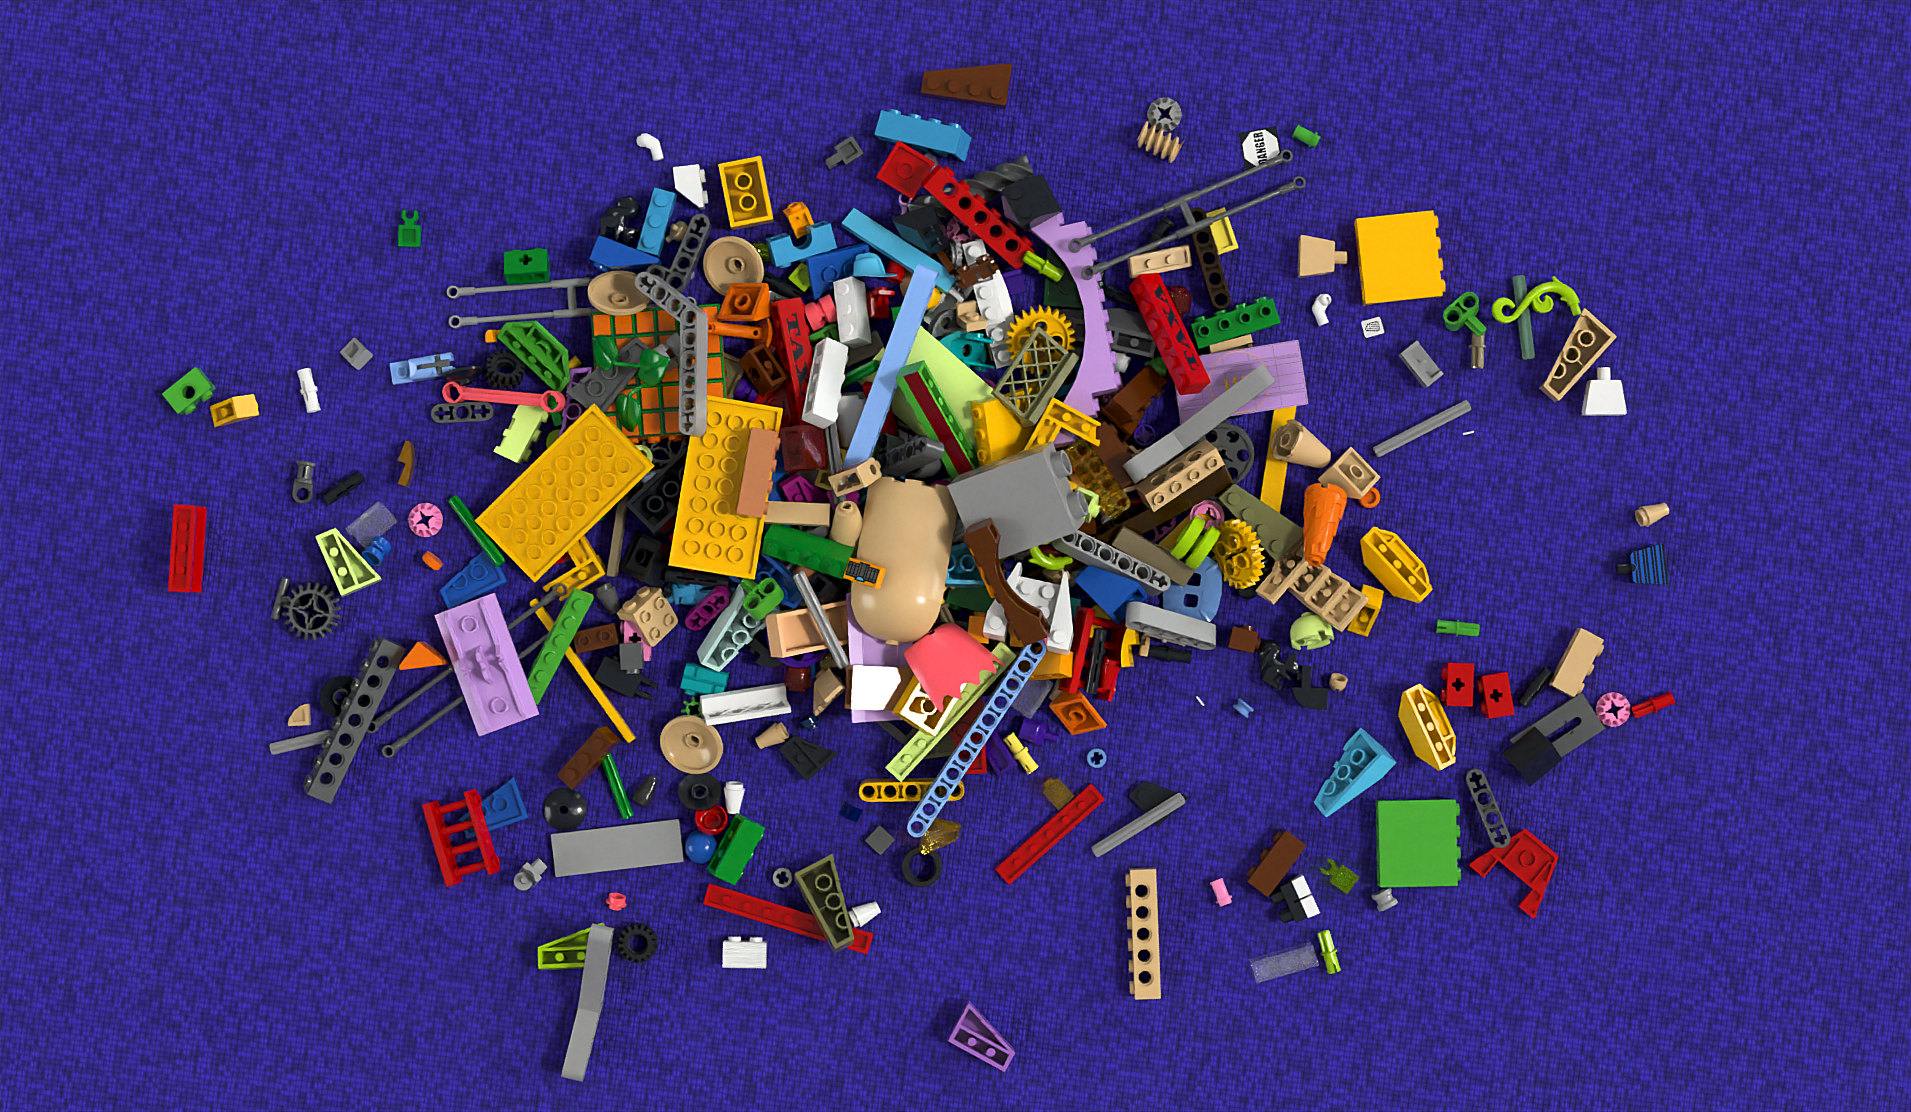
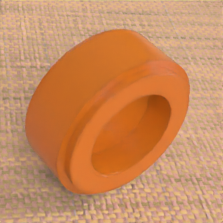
(1370, 499)
(432, 560)

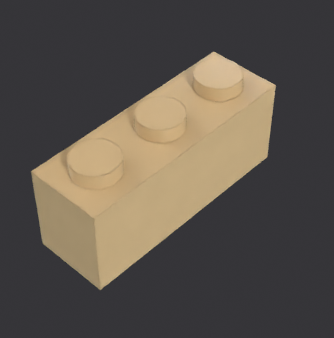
(1576, 662)

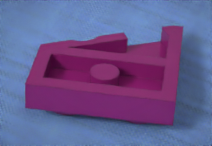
(800, 490)

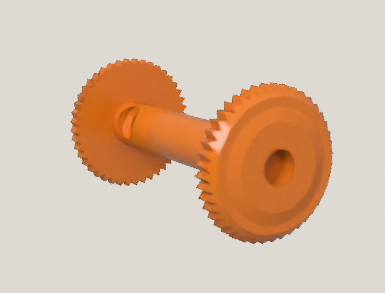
(762, 330)

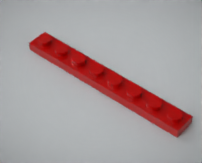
(776, 915)

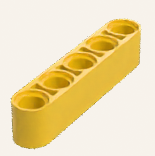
(901, 793)

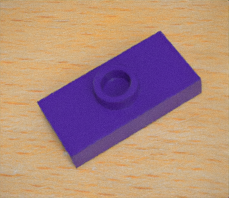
(999, 755)

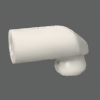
(652, 143)
(1319, 308)

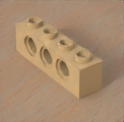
(1179, 475)

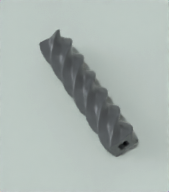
(985, 183)

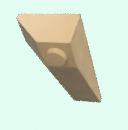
(826, 689)

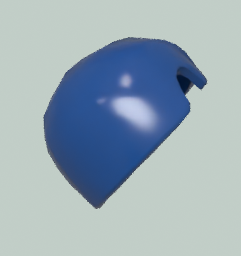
(700, 847)

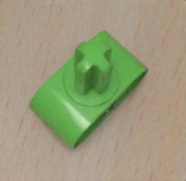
(1465, 314)
(761, 595)

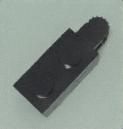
(617, 679)

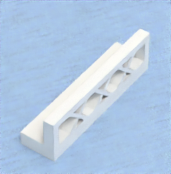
(744, 704)

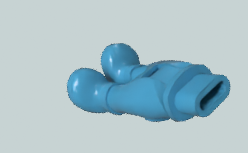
(691, 594)

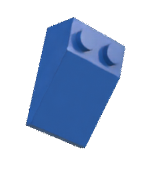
(619, 257)

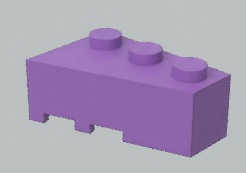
(980, 1038)

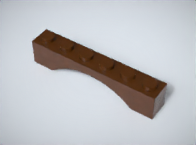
(1027, 620)

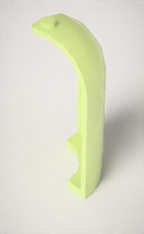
(953, 377)

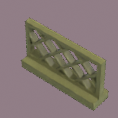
(1051, 383)

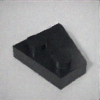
(806, 756)

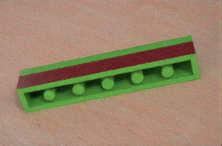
(937, 417)

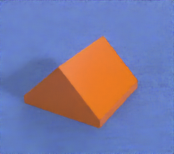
(746, 302)
(423, 656)
(1076, 713)

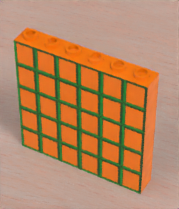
(659, 402)

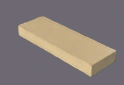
(1160, 261)
(798, 513)

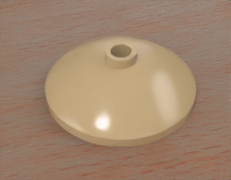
(722, 266)
(617, 294)
(687, 752)

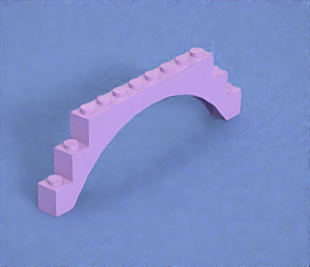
(1097, 368)

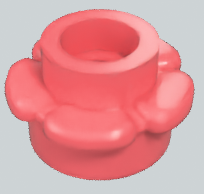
(616, 901)

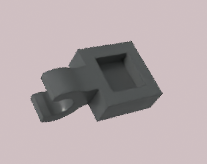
(846, 151)

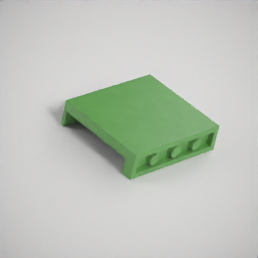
(1417, 843)

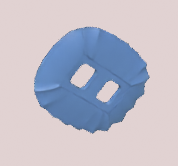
(1208, 592)

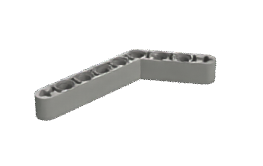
(688, 351)
(1199, 424)
(1151, 579)
(590, 1002)

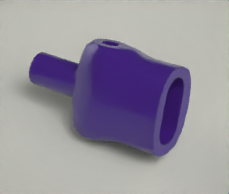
(1035, 731)

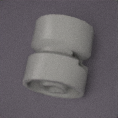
(673, 344)

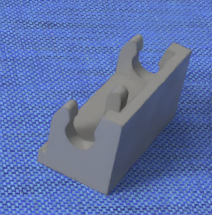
(1420, 364)

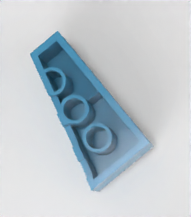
(923, 134)

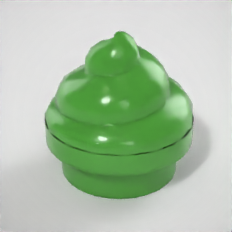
(1158, 364)

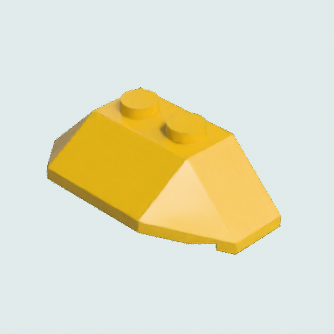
(1395, 565)
(1427, 727)

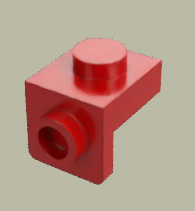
(879, 303)

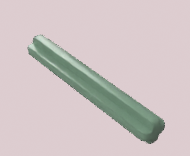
(1524, 320)

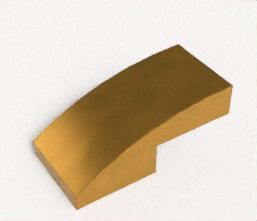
(408, 457)

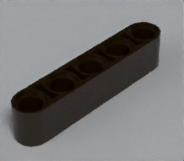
(1215, 268)

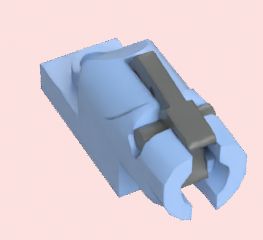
(421, 368)

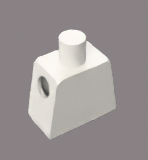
(1604, 396)

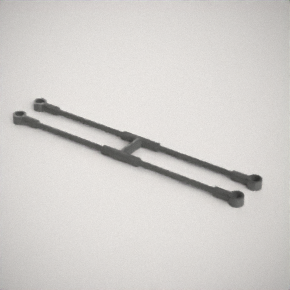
(1181, 202)
(388, 715)

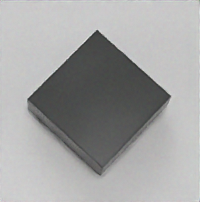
(880, 839)

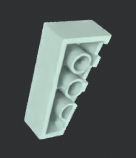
(730, 632)

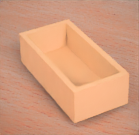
(796, 632)

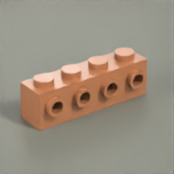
(756, 473)

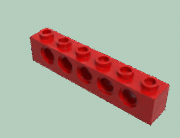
(934, 184)

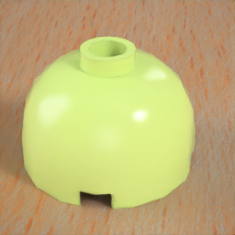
(1310, 631)

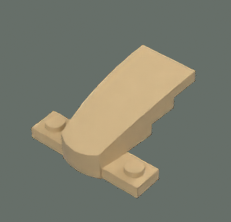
(1314, 586)

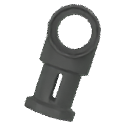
(304, 480)

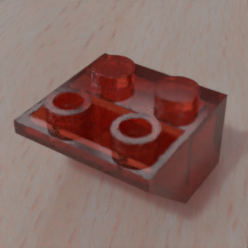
(803, 448)

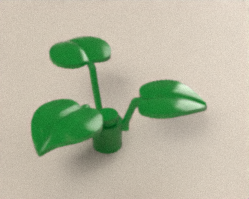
(651, 371)

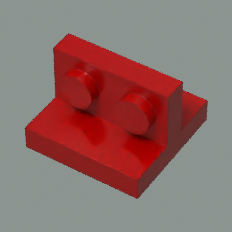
(905, 170)

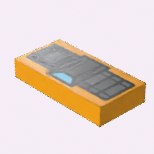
(864, 573)

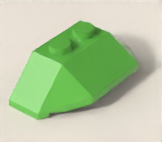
(538, 351)

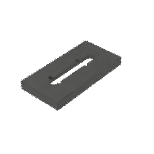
(1574, 707)

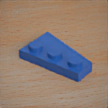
(831, 267)
(473, 581)
(501, 808)

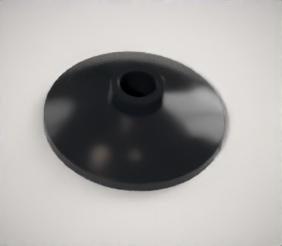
(463, 375)
(328, 692)
(699, 783)
(576, 809)

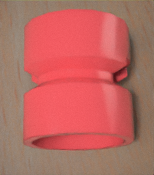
(821, 312)

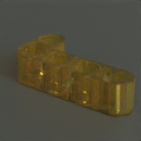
(1112, 498)

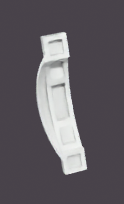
(993, 304)

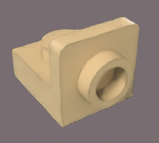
(968, 316)

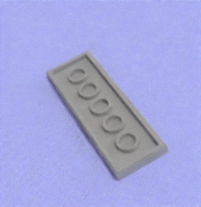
(617, 847)

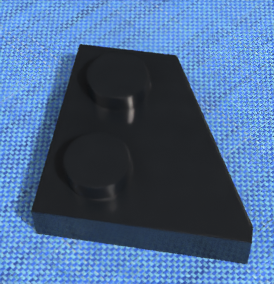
(1149, 796)

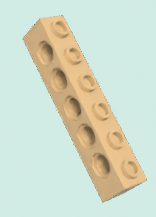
(1151, 988)

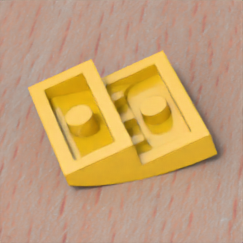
(1130, 638)

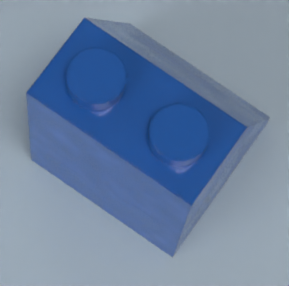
(1110, 591)

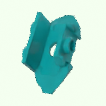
(977, 345)

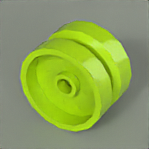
(1193, 541)

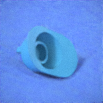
(869, 265)

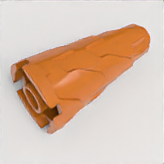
(1321, 519)

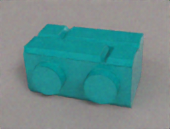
(703, 680)

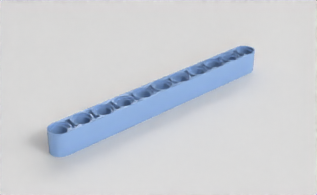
(893, 360)
(974, 747)

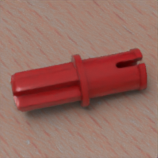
(1653, 705)

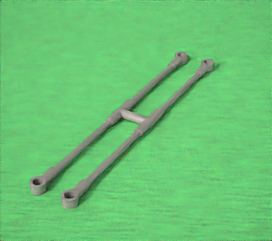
(572, 310)

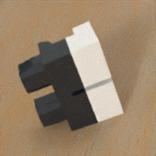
(1292, 891)

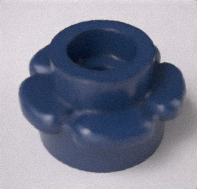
(809, 722)

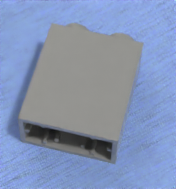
(1024, 498)

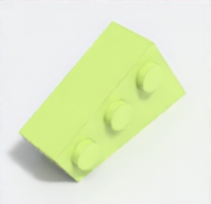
(522, 433)
(346, 565)

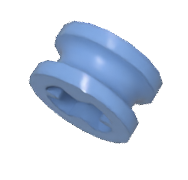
(1243, 708)
(1091, 754)

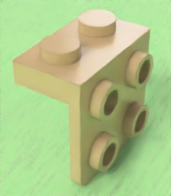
(650, 613)

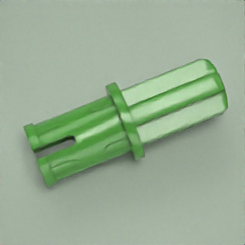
(1457, 628)

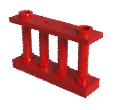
(187, 548)
(1082, 624)
(446, 852)

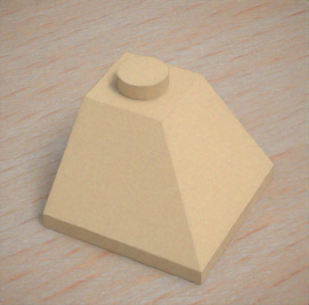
(1350, 474)

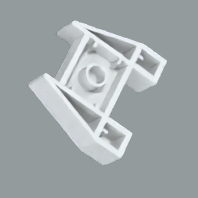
(1046, 596)

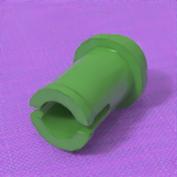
(1306, 136)

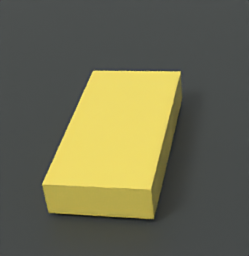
(1222, 233)

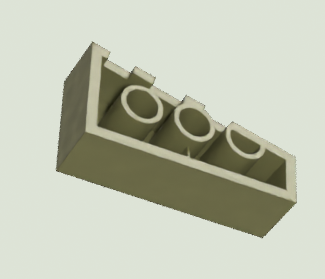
(1272, 528)
(824, 896)

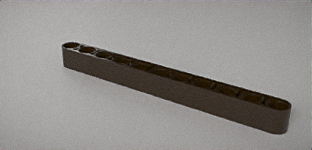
(1142, 518)

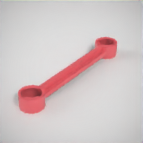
(505, 397)

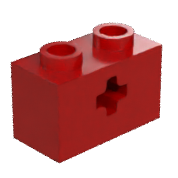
(1464, 673)
(1499, 683)

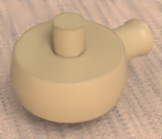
(677, 231)

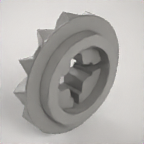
(1154, 114)
(954, 253)

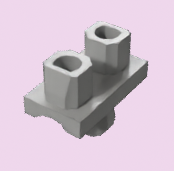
(529, 875)

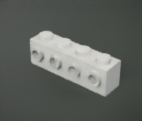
(825, 383)

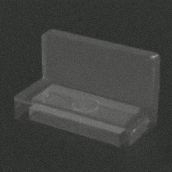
(371, 524)
(1031, 696)

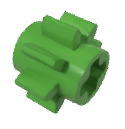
(693, 703)

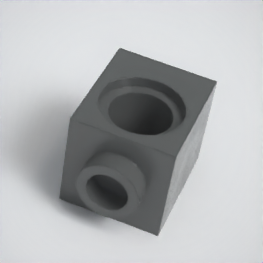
(632, 657)

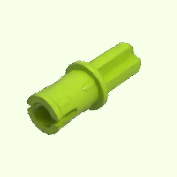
(1043, 266)
(1328, 951)

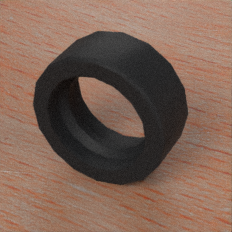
(916, 881)

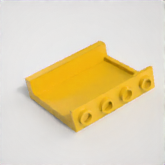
(1399, 257)
(998, 428)

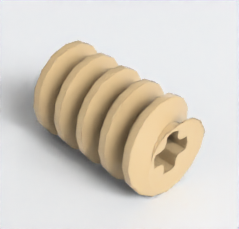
(1159, 142)

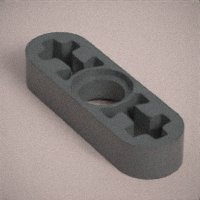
(447, 418)

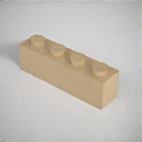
(1580, 351)

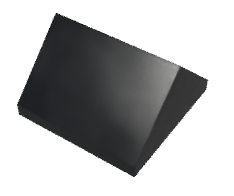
(1532, 756)

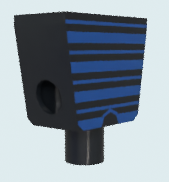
(1645, 566)

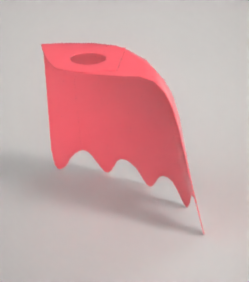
(947, 661)

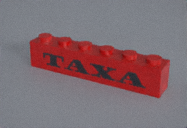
(1169, 334)
(794, 352)

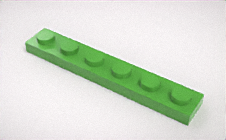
(558, 642)

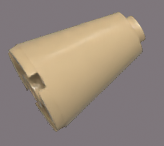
(1299, 446)
(847, 525)

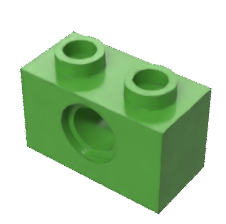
(177, 392)

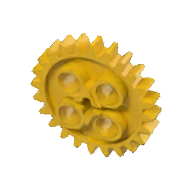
(1054, 326)
(1244, 567)

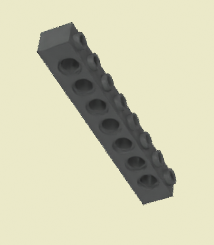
(365, 711)

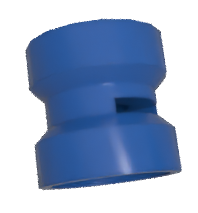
(374, 553)

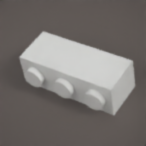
(852, 312)

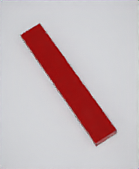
(1049, 834)

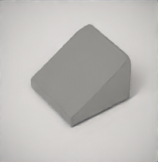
(356, 354)

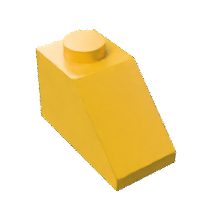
(234, 410)
(1366, 616)

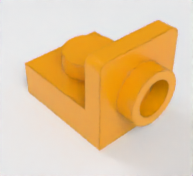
(798, 218)

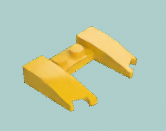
(1059, 416)
(587, 570)

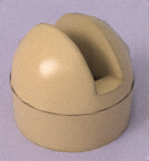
(1337, 681)

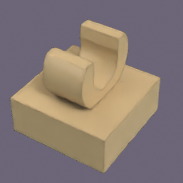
(1055, 576)

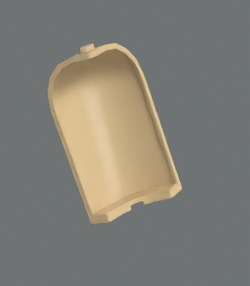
(910, 535)

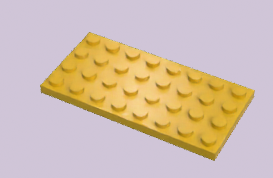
(564, 492)
(706, 527)

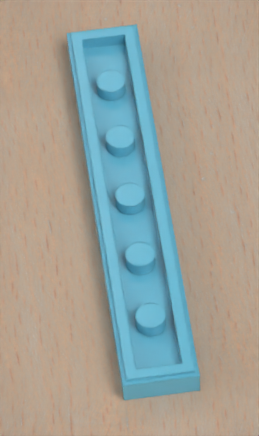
(895, 248)

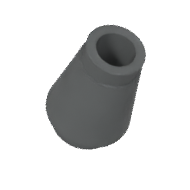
(608, 596)

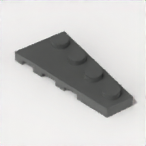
(605, 386)

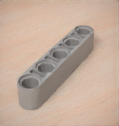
(1170, 625)

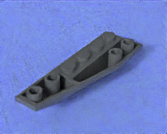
(1127, 328)

